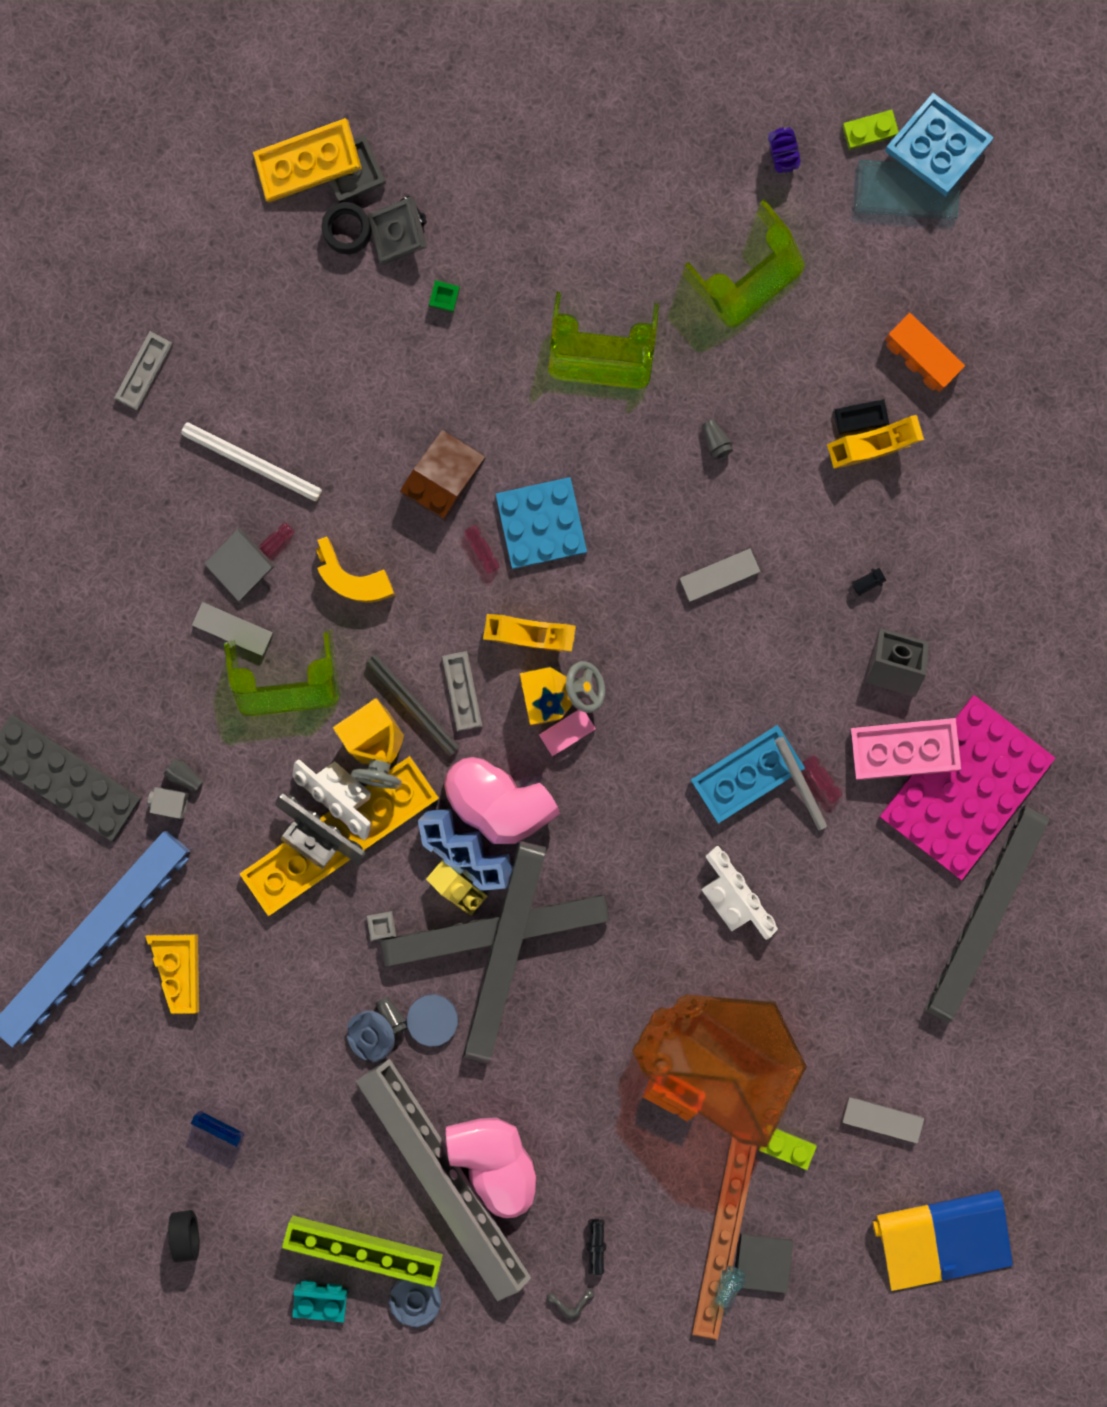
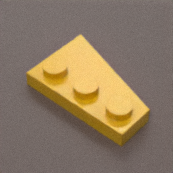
(179, 970)

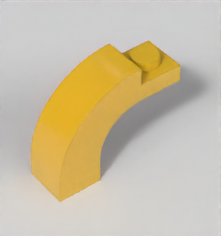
(875, 443)
(360, 589)
(529, 633)

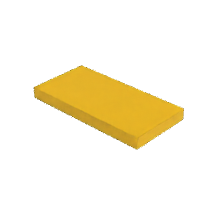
(307, 160)

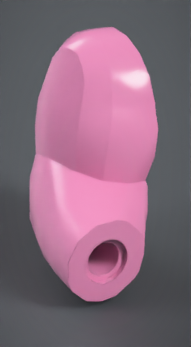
(494, 804)
(496, 1163)

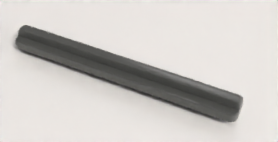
(412, 705)

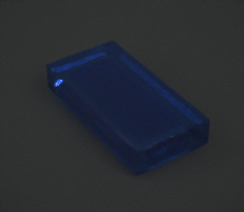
(217, 1128)

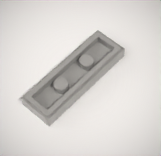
(143, 371)
(719, 575)
(232, 628)
(462, 691)
(882, 1119)

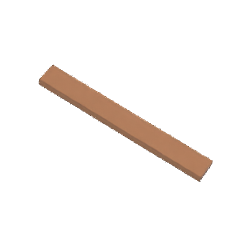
(724, 1236)

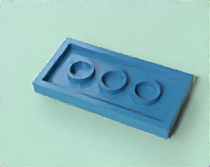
(744, 775)

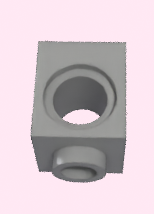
(168, 802)

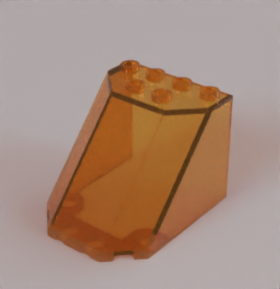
(724, 1062)

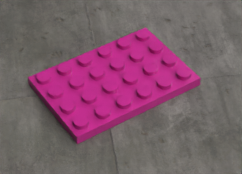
(962, 811)

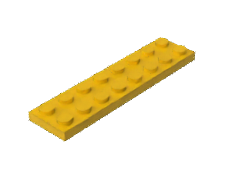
(287, 873)

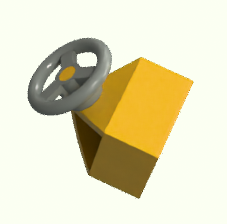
(572, 688)
(373, 740)

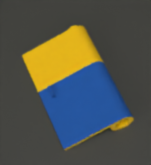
(944, 1240)

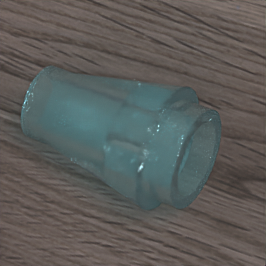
(729, 1285)

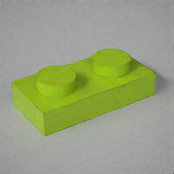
(870, 129)
(790, 1149)

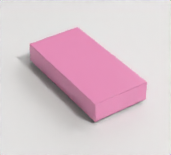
(567, 732)

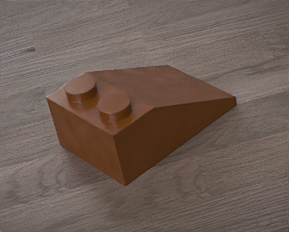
(442, 475)

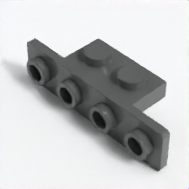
(313, 837)

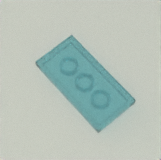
(897, 191)

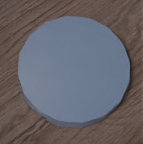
(432, 1020)
(370, 1036)
(411, 1294)

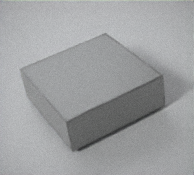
(381, 926)

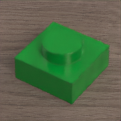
(444, 296)

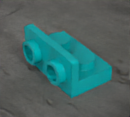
(320, 1302)

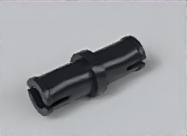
(596, 1246)

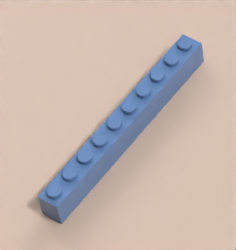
(91, 937)

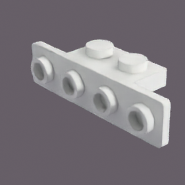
(337, 792)
(733, 897)

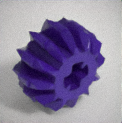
(784, 150)

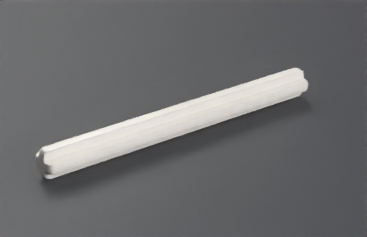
(251, 462)

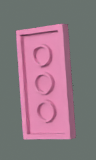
(906, 749)

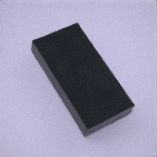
(861, 417)

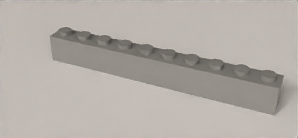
(444, 1183)

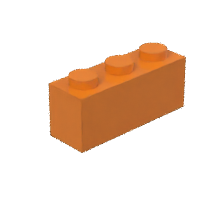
(923, 353)

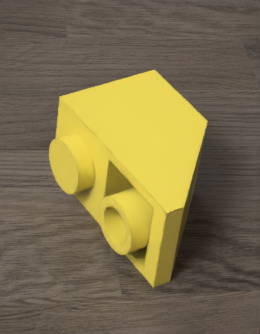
(456, 888)

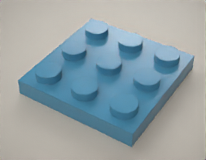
(939, 144)
(541, 523)

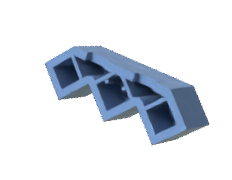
(463, 851)

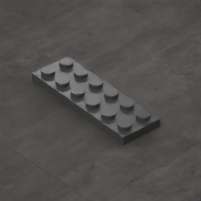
(65, 778)

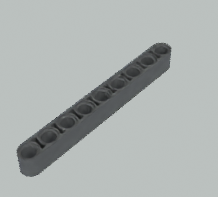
(986, 914)
(481, 932)
(504, 952)

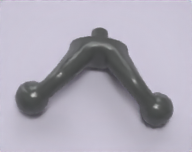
(574, 1311)

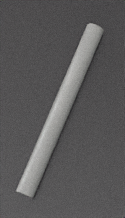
(800, 783)

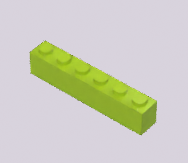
(362, 1251)

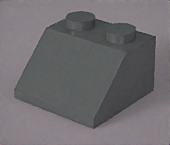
(898, 662)

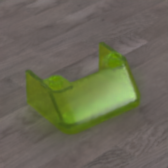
(741, 300)
(601, 357)
(319, 692)

